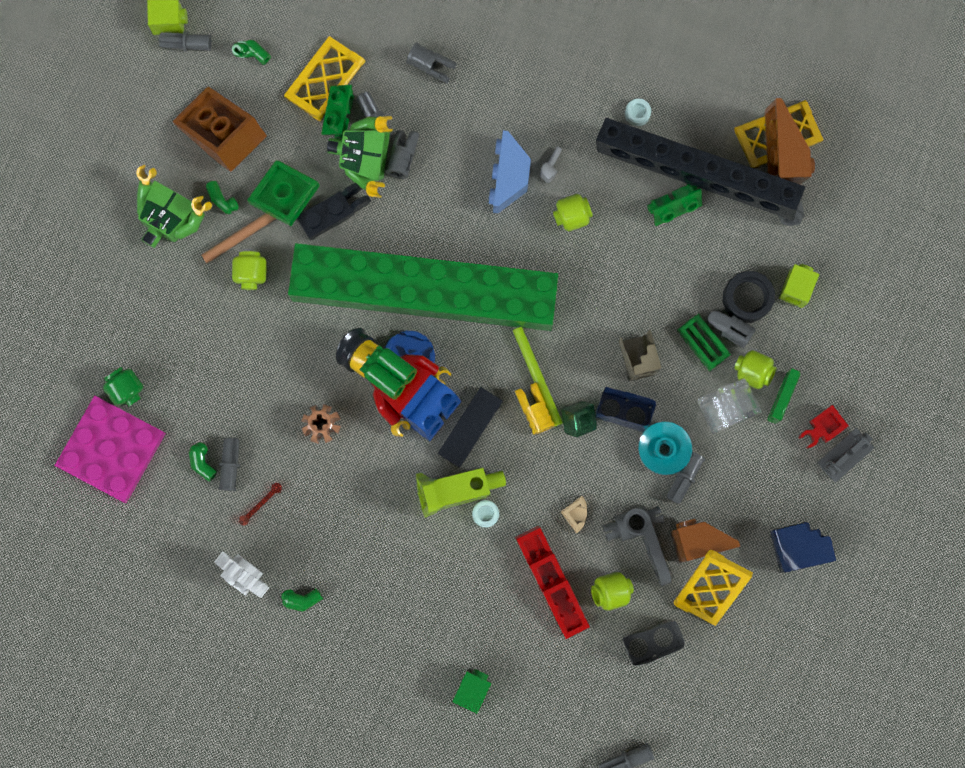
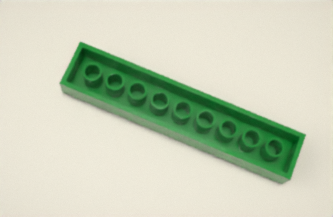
(423, 287)

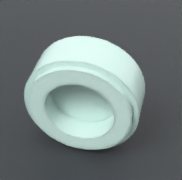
(638, 112)
(485, 513)

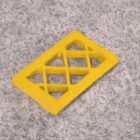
(317, 60)
(759, 123)
(726, 567)

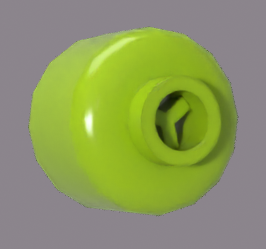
(572, 212)
(249, 270)
(756, 369)
(612, 591)

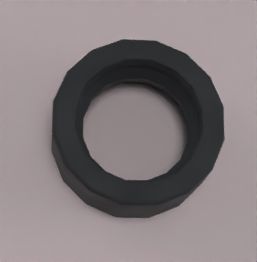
(758, 279)

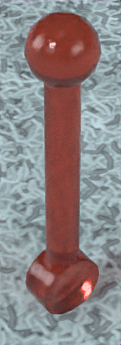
(276, 489)

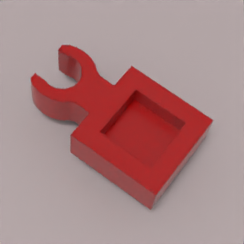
(826, 425)

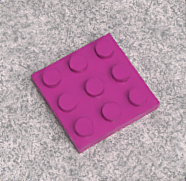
(110, 449)

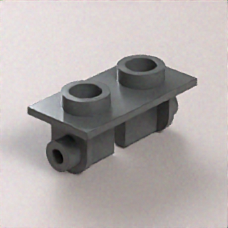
(846, 454)

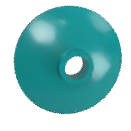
(674, 438)

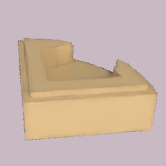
(576, 514)

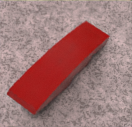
(552, 582)

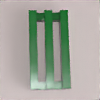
(696, 349)
(784, 396)

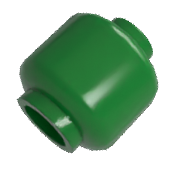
(123, 387)

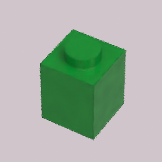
(472, 690)

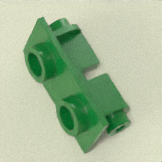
(338, 107)
(685, 200)

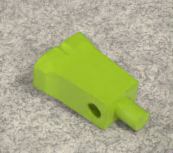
(456, 489)

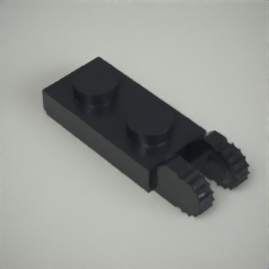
(331, 212)

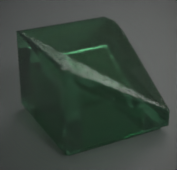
(579, 419)

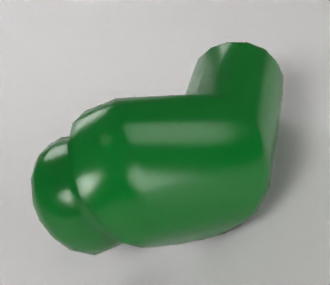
(251, 48)
(218, 199)
(197, 461)
(298, 602)

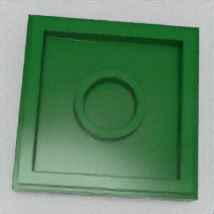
(283, 192)

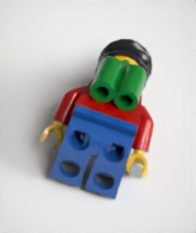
(403, 385)

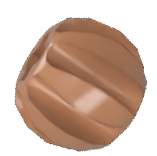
(327, 428)

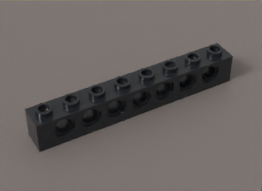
(700, 168)

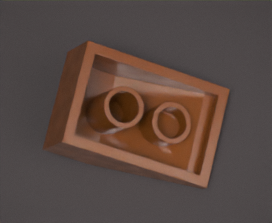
(220, 128)
(785, 146)

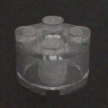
(729, 405)

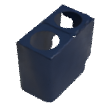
(635, 401)
(801, 547)

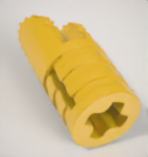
(536, 414)

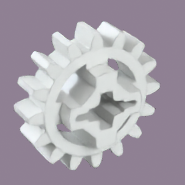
(241, 574)

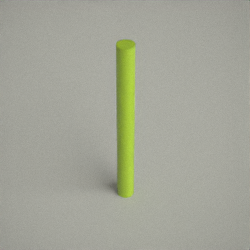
(537, 374)

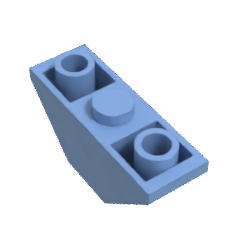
(510, 173)

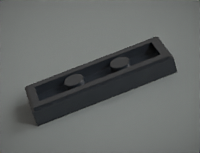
(470, 427)

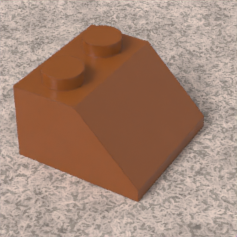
(695, 539)

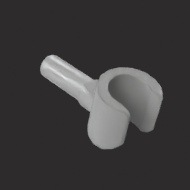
(547, 170)

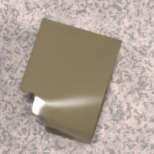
(640, 356)

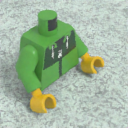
(364, 152)
(166, 211)

